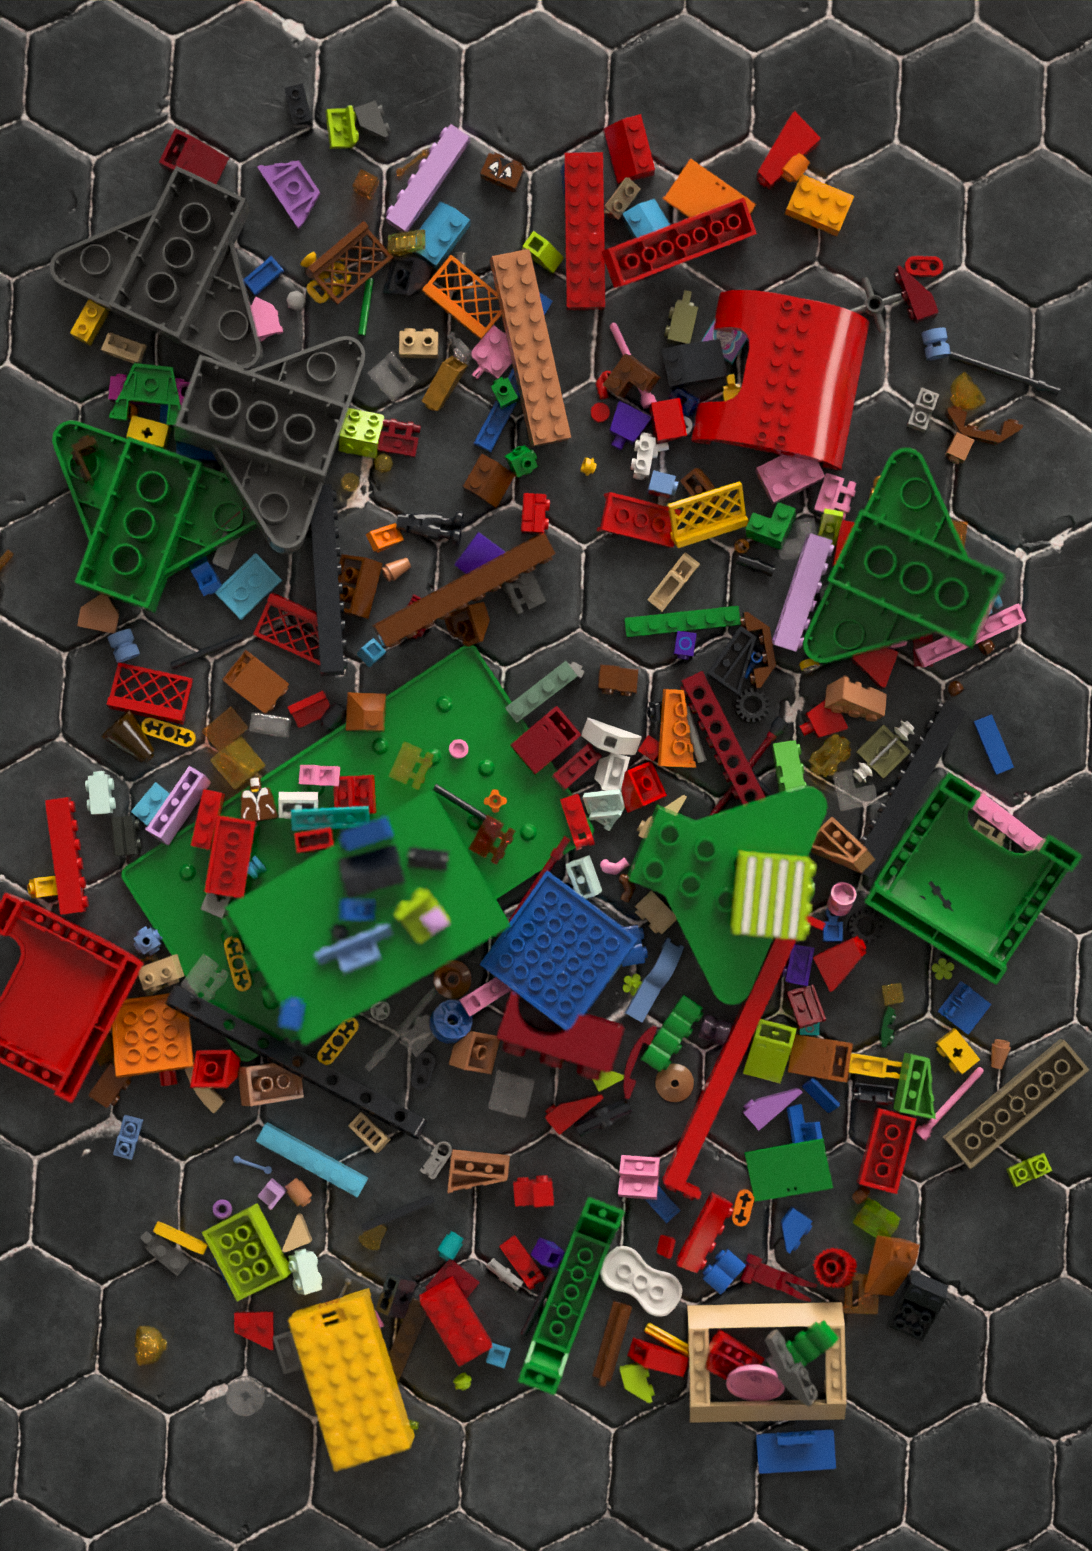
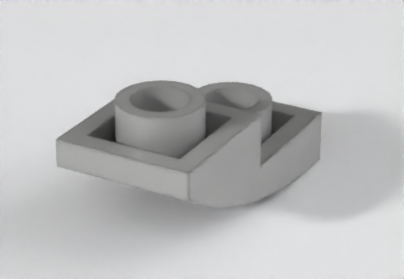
(923, 410)

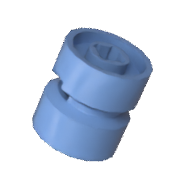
(933, 337)
(123, 645)

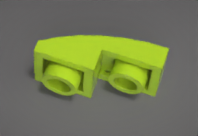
(1028, 1169)

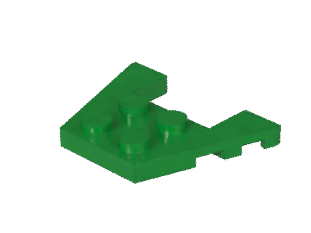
(149, 385)

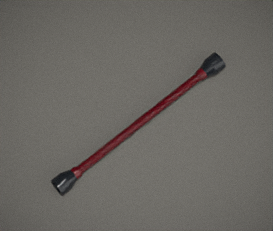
(777, 727)

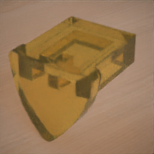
(373, 1237)

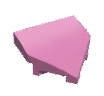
(265, 318)

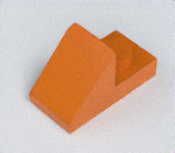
(384, 537)

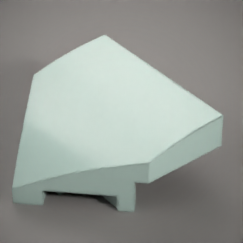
(604, 806)

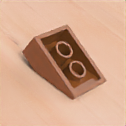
(890, 1264)

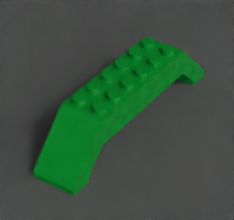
(570, 1295)

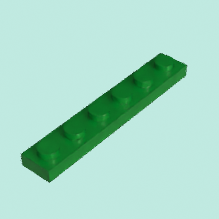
(682, 621)

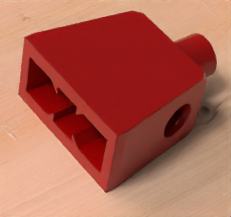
(823, 722)
(314, 840)

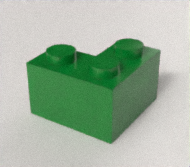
(774, 530)

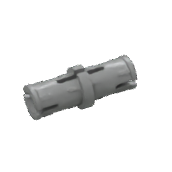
(504, 1274)

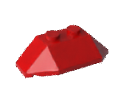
(728, 1354)

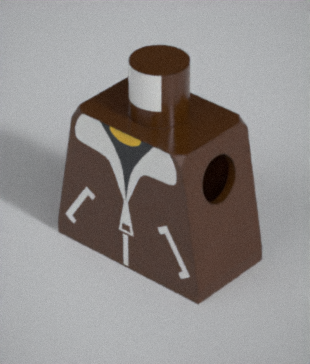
(258, 803)

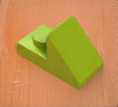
(830, 524)

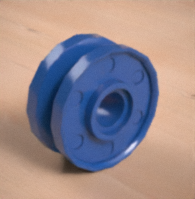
(442, 1029)

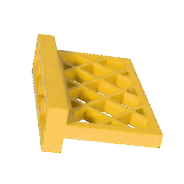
(710, 526)

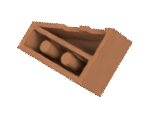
(855, 700)
(841, 847)
(476, 1169)

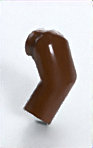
(629, 887)

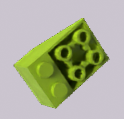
(769, 1050)

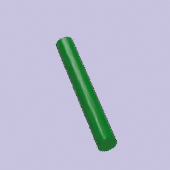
(365, 307)

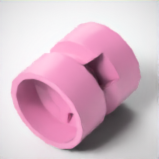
(841, 899)

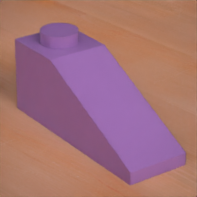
(767, 1107)

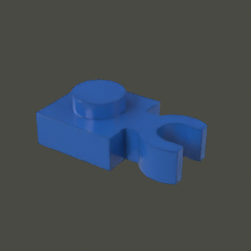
(832, 930)

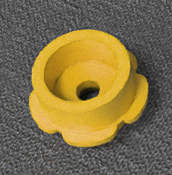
(588, 466)

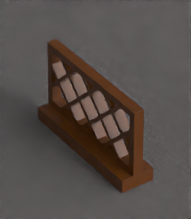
(335, 254)
(611, 1342)

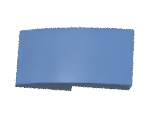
(128, 1137)

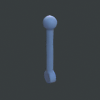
(267, 1169)

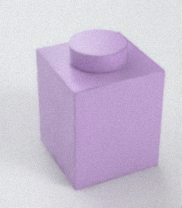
(435, 920)

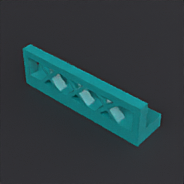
(329, 817)

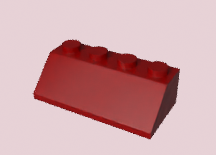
(704, 1232)

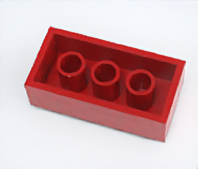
(886, 1150)
(455, 1321)

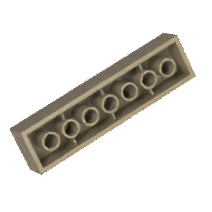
(1015, 1103)

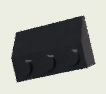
(371, 871)

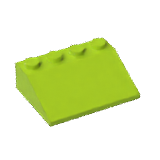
(247, 1252)

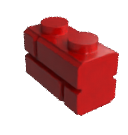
(534, 513)

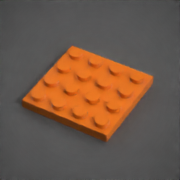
(150, 1037)

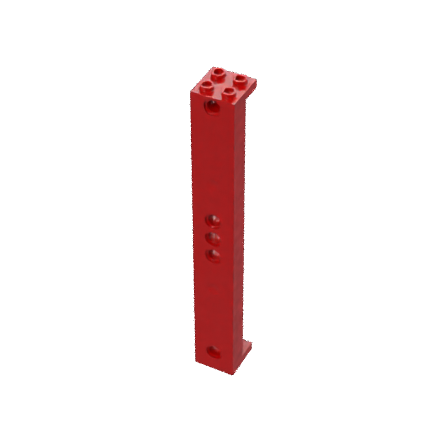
(727, 1065)

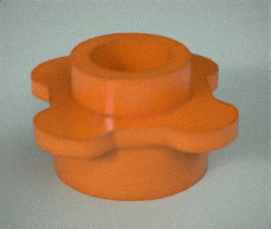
(500, 801)

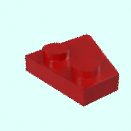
(256, 1327)

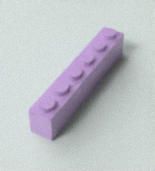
(428, 178)

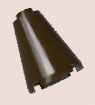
(129, 738)

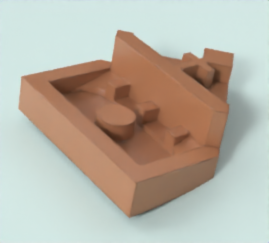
(99, 615)

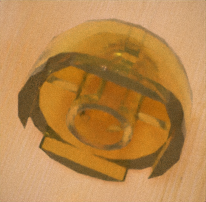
(966, 393)
(149, 1345)

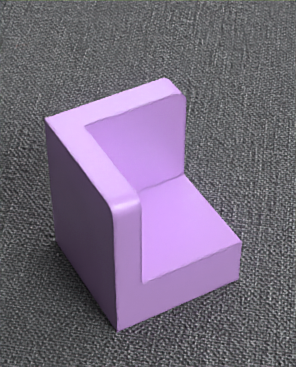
(272, 1193)

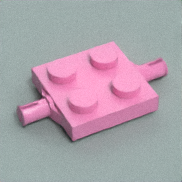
(492, 353)

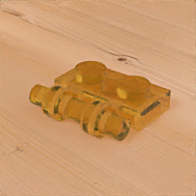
(405, 764)

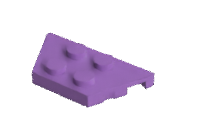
(292, 188)

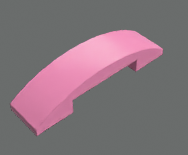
(484, 996)

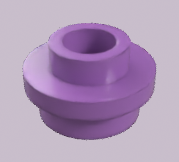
(222, 1215)

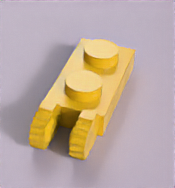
(872, 1066)

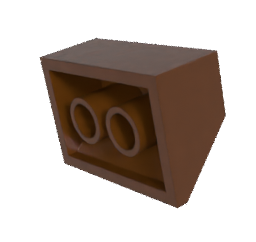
(359, 584)

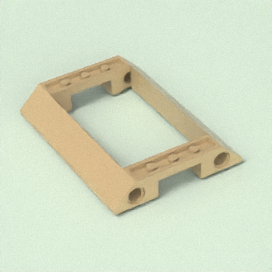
(765, 1315)

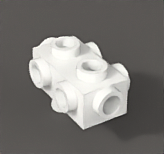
(646, 451)

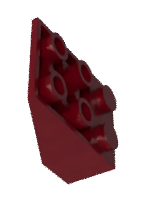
(193, 157)
(545, 740)

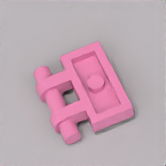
(830, 492)

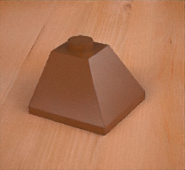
(366, 712)

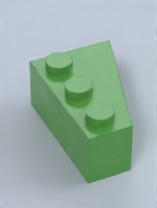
(788, 765)
(915, 1088)

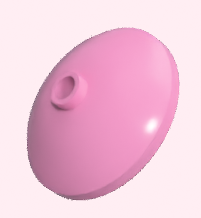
(754, 1383)

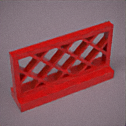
(296, 610)
(147, 709)

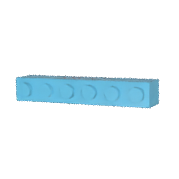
(312, 1159)

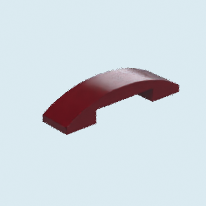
(628, 1082)

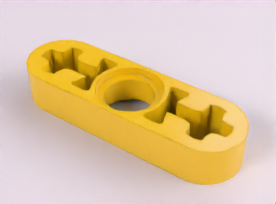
(154, 732)
(247, 975)
(333, 1055)
(180, 1237)

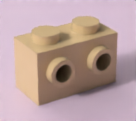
(418, 344)
(161, 972)

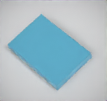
(248, 586)

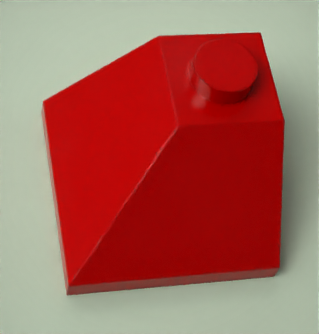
(641, 786)
(214, 1068)

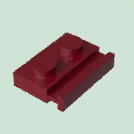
(806, 1006)

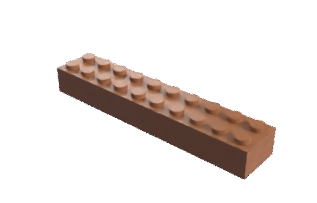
(530, 348)

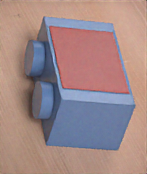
(662, 485)

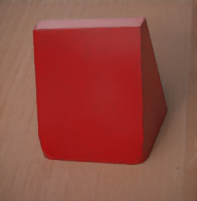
(665, 1246)

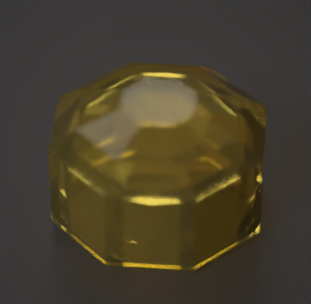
(383, 463)
(350, 482)

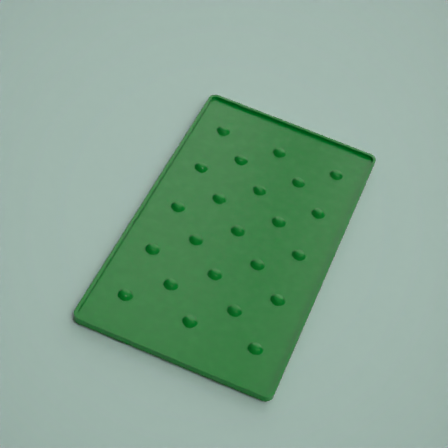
(430, 711)

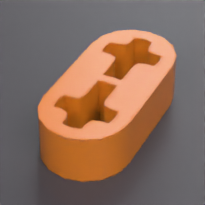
(738, 1206)

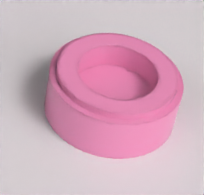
(458, 749)

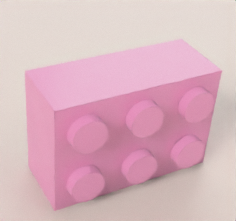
(788, 476)

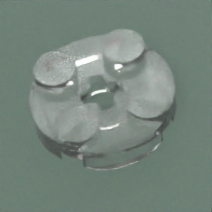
(239, 1386)

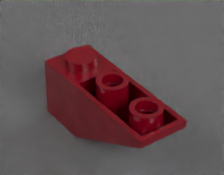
(918, 298)

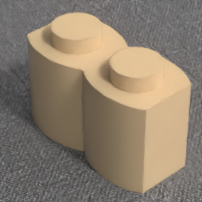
(655, 912)

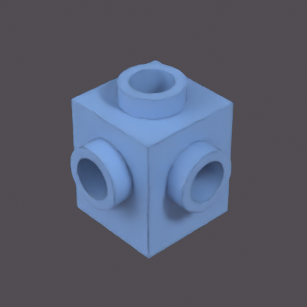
(155, 941)

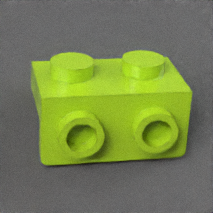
(341, 127)

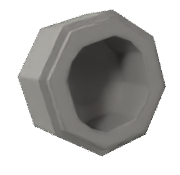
(296, 300)

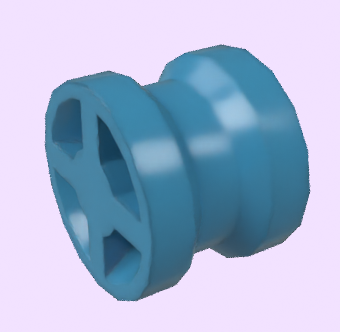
(256, 867)

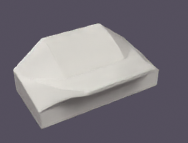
(611, 771)

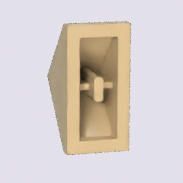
(298, 1235)

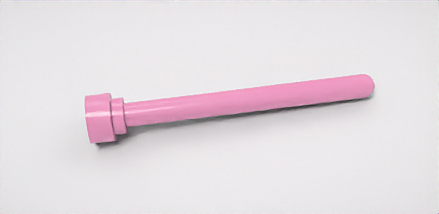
(646, 398)
(925, 1130)

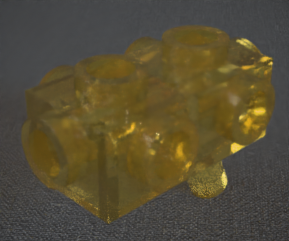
(831, 753)

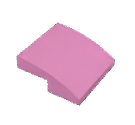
(639, 1177)

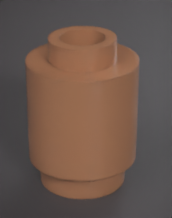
(298, 1192)

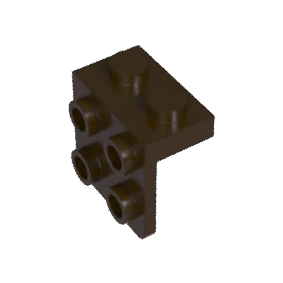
(85, 447)

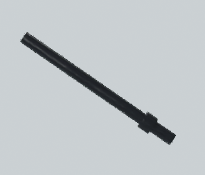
(1039, 385)

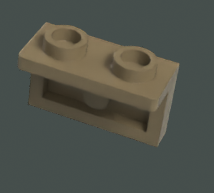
(621, 198)

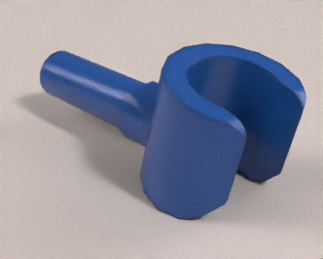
(752, 664)

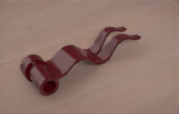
(773, 1277)

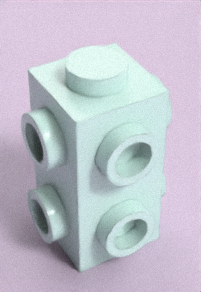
(100, 793)
(305, 1272)

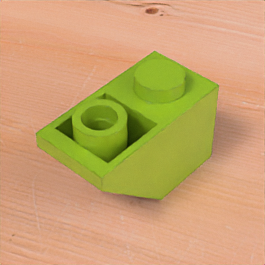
(543, 252)
(635, 1381)

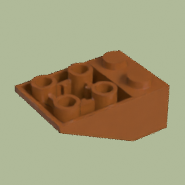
(820, 1058)

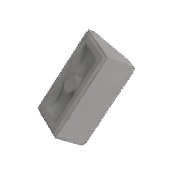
(225, 553)

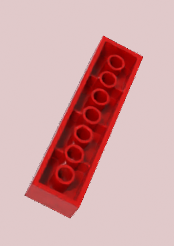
(584, 231)
(678, 242)

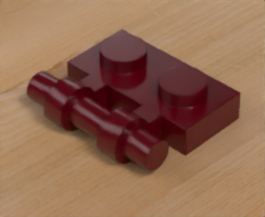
(397, 443)

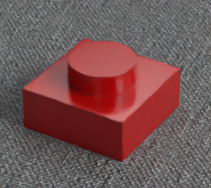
(649, 748)

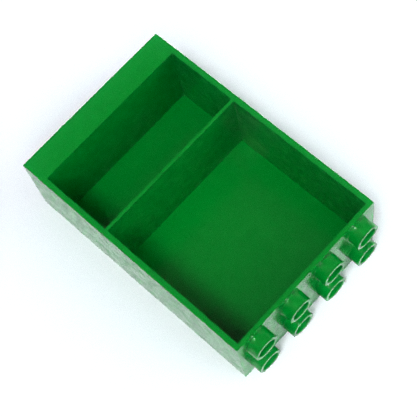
(293, 916)

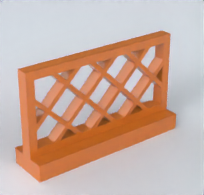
(451, 306)

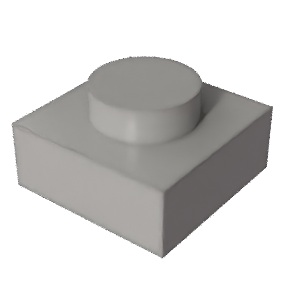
(577, 669)

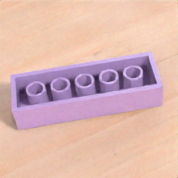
(802, 591)

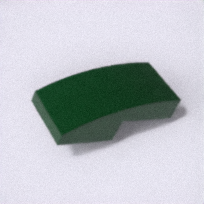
(885, 1034)

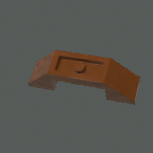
(957, 419)
(752, 624)

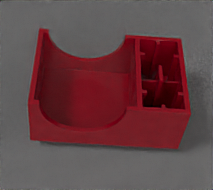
(588, 1042)

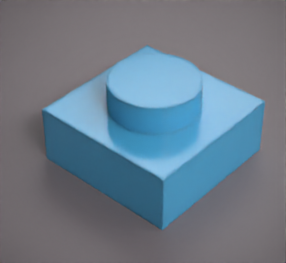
(498, 1355)

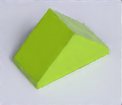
(607, 1080)

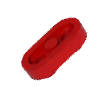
(923, 264)

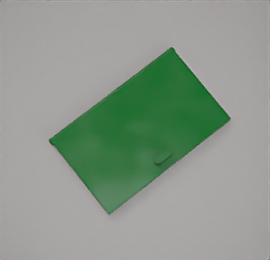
(794, 1167)

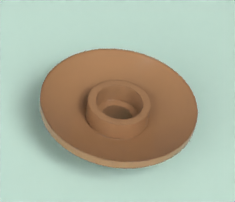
(674, 1072)

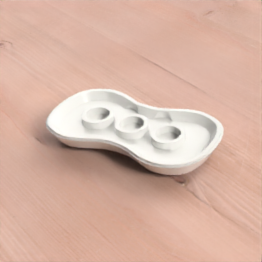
(653, 1289)

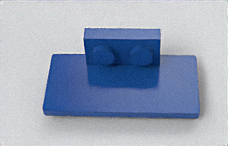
(796, 1451)

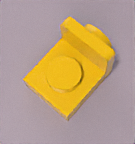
(42, 887)

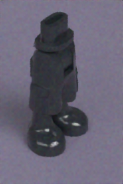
(430, 525)

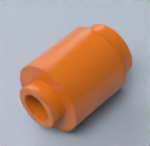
(795, 168)

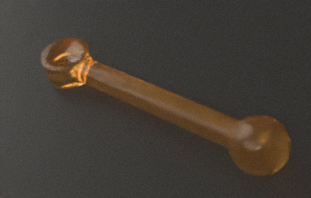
(400, 171)

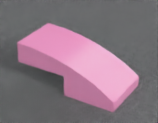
(319, 775)

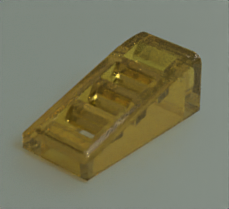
(405, 242)

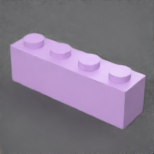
(178, 805)

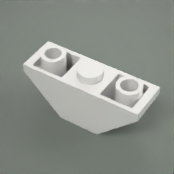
(610, 738)

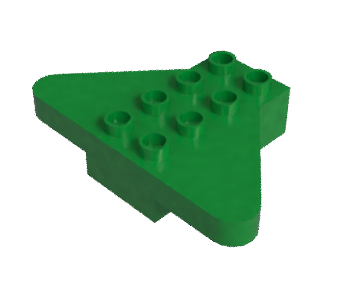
(145, 513)
(901, 573)
(697, 871)

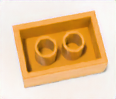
(819, 205)

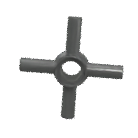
(880, 301)

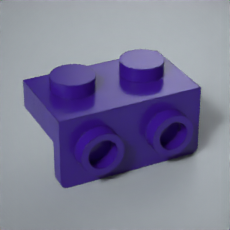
(798, 965)

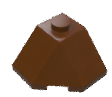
(469, 623)

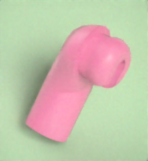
(613, 868)

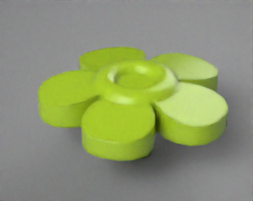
(943, 969)
(631, 984)

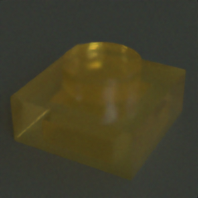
(892, 993)

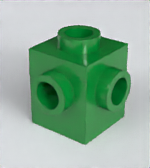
(521, 460)

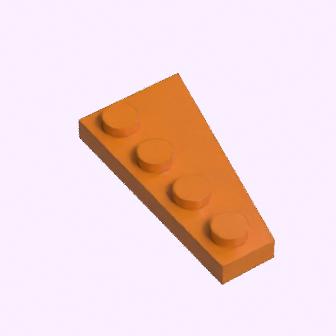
(675, 741)

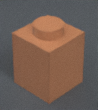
(959, 448)

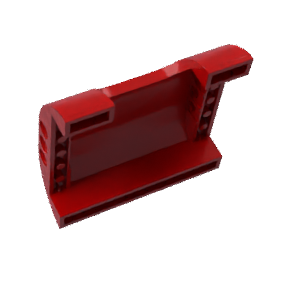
(795, 377)
(59, 995)

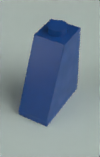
(366, 834)

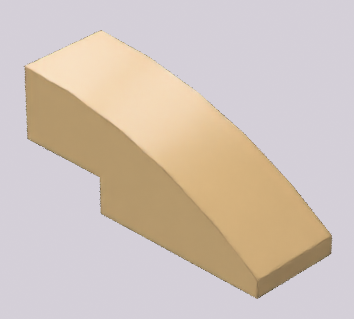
(673, 581)
(208, 1096)

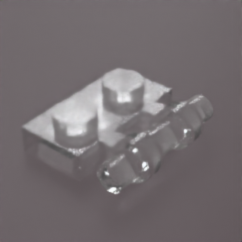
(200, 974)

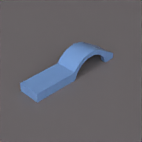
(654, 981)

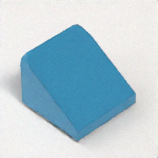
(371, 652)

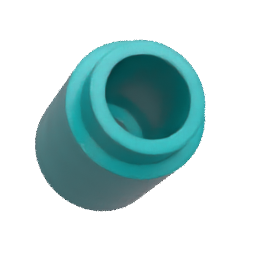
(450, 1246)

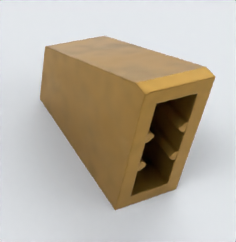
(444, 383)

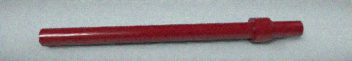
(556, 854)

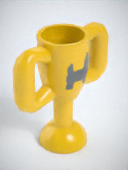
(325, 277)

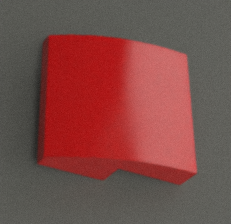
(355, 792)

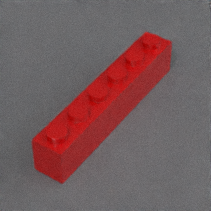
(66, 855)

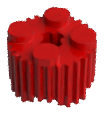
(844, 1271)

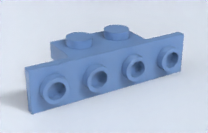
(356, 951)

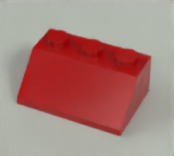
(629, 149)

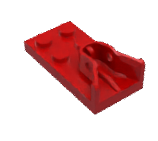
(637, 519)
(230, 856)

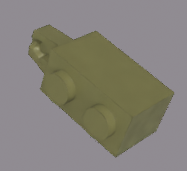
(682, 322)

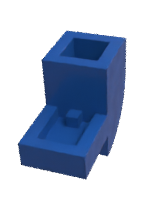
(205, 576)

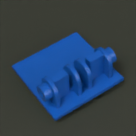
(964, 1007)

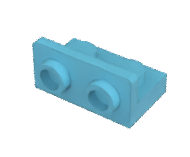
(150, 803)

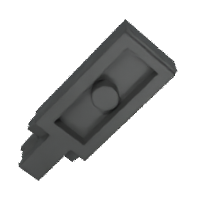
(165, 1252)

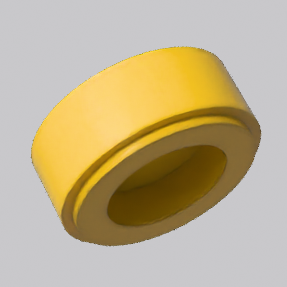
(808, 664)

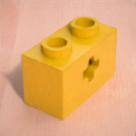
(89, 322)
(140, 426)
(966, 1057)

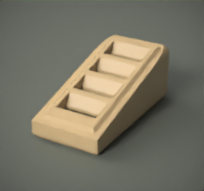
(379, 1133)

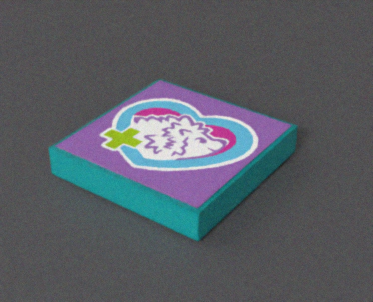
(730, 342)

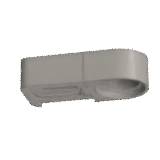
(436, 1162)

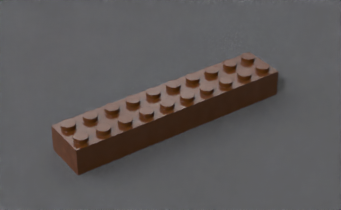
(464, 589)

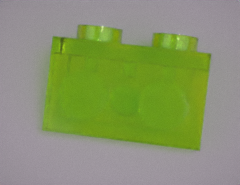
(876, 1219)

